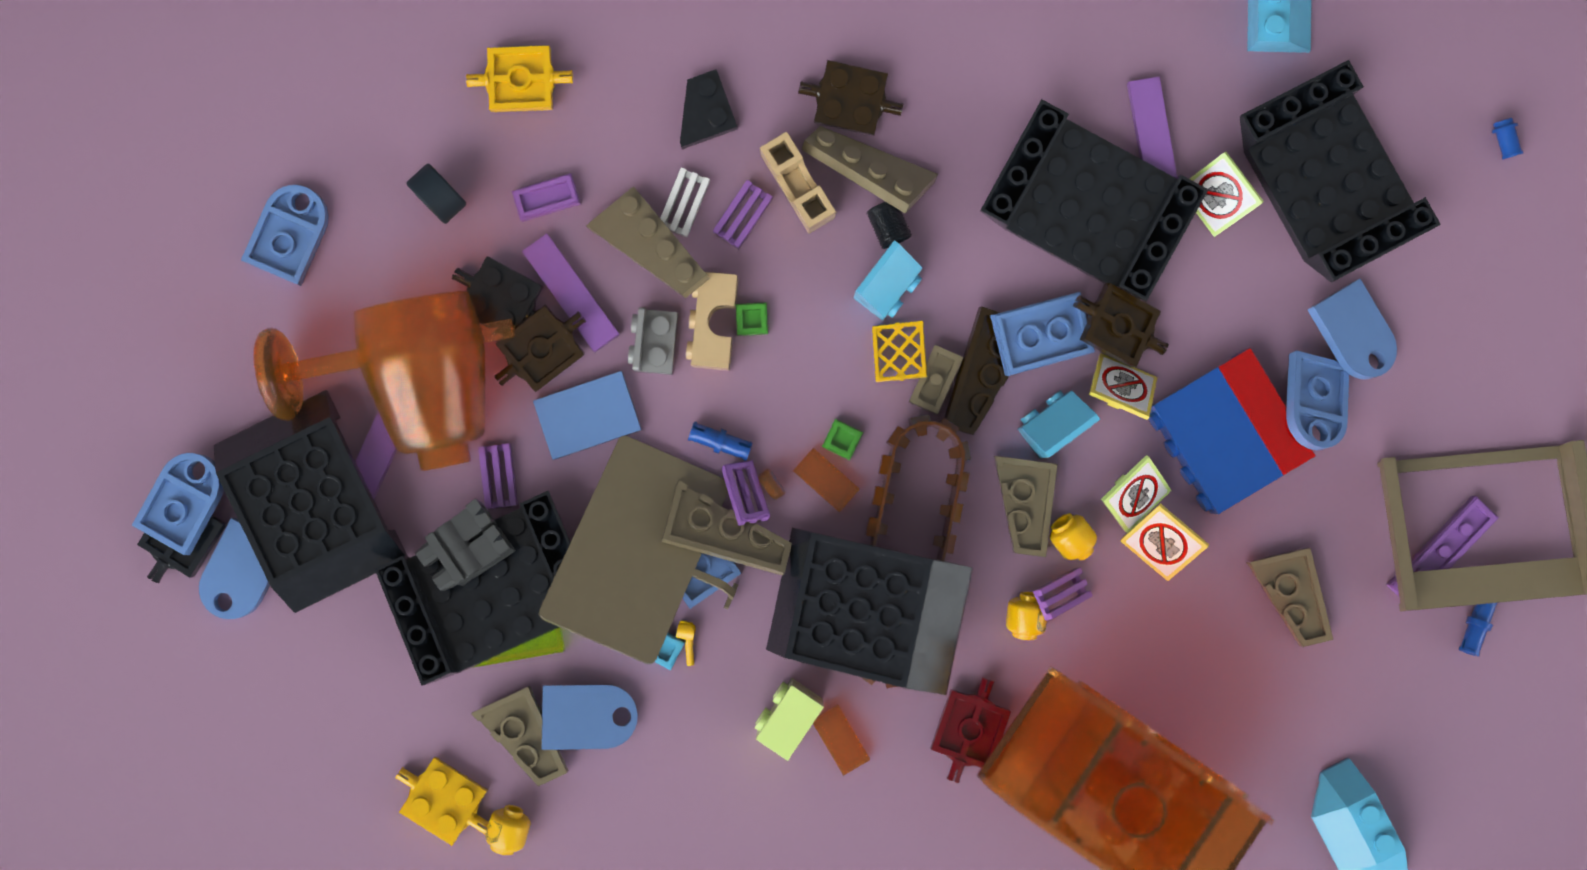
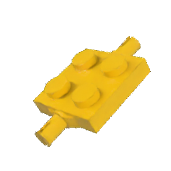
(519, 78)
(443, 801)

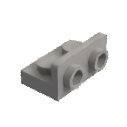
(654, 341)

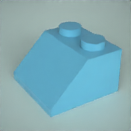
(1279, 26)
(888, 282)
(1057, 423)

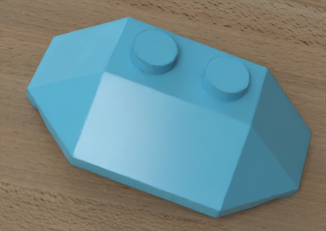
(1355, 822)

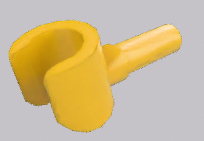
(686, 631)

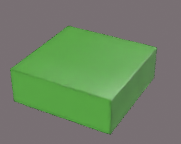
(751, 319)
(842, 439)

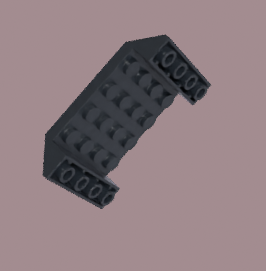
(1331, 175)
(1092, 203)
(304, 504)
(492, 611)
(869, 611)

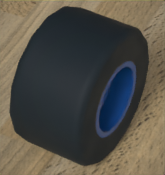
(436, 193)

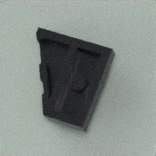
(705, 110)

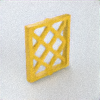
(899, 351)

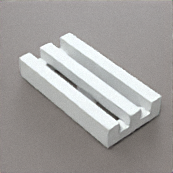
(693, 178)

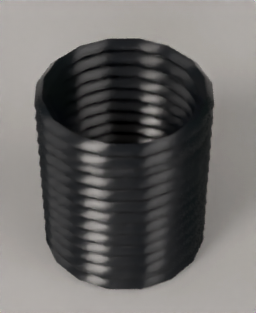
(888, 224)

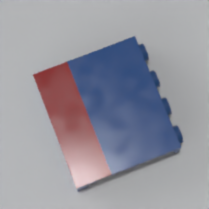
(1229, 433)

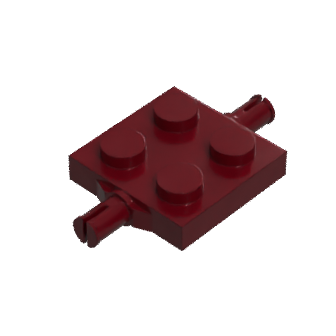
(969, 728)

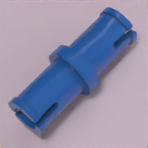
(720, 441)
(1477, 628)

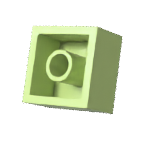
(789, 718)

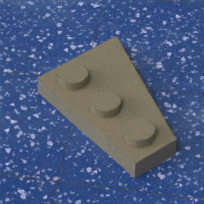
(1028, 501)
(1296, 594)
(518, 727)

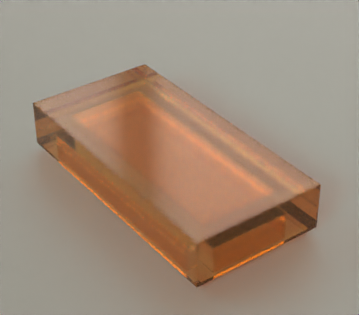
(826, 479)
(841, 740)

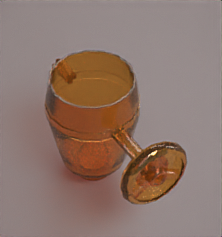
(419, 364)

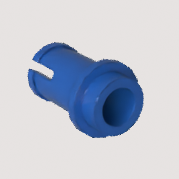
(1507, 138)

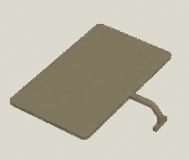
(617, 574)

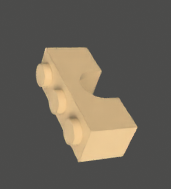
(796, 183)
(707, 348)

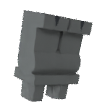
(465, 546)

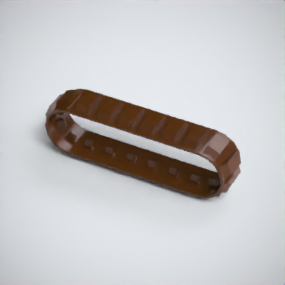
(958, 481)

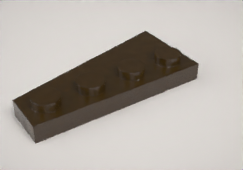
(978, 376)

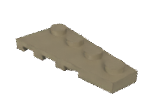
(874, 170)
(642, 236)
(713, 530)

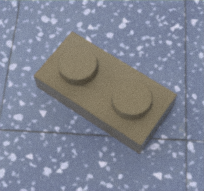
(941, 370)

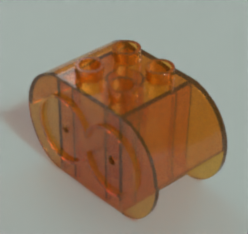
(1117, 786)

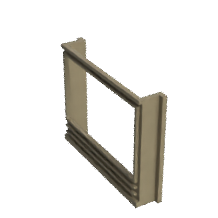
(1498, 581)

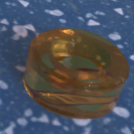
(771, 484)

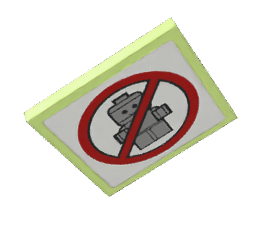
(1228, 195)
(1136, 494)

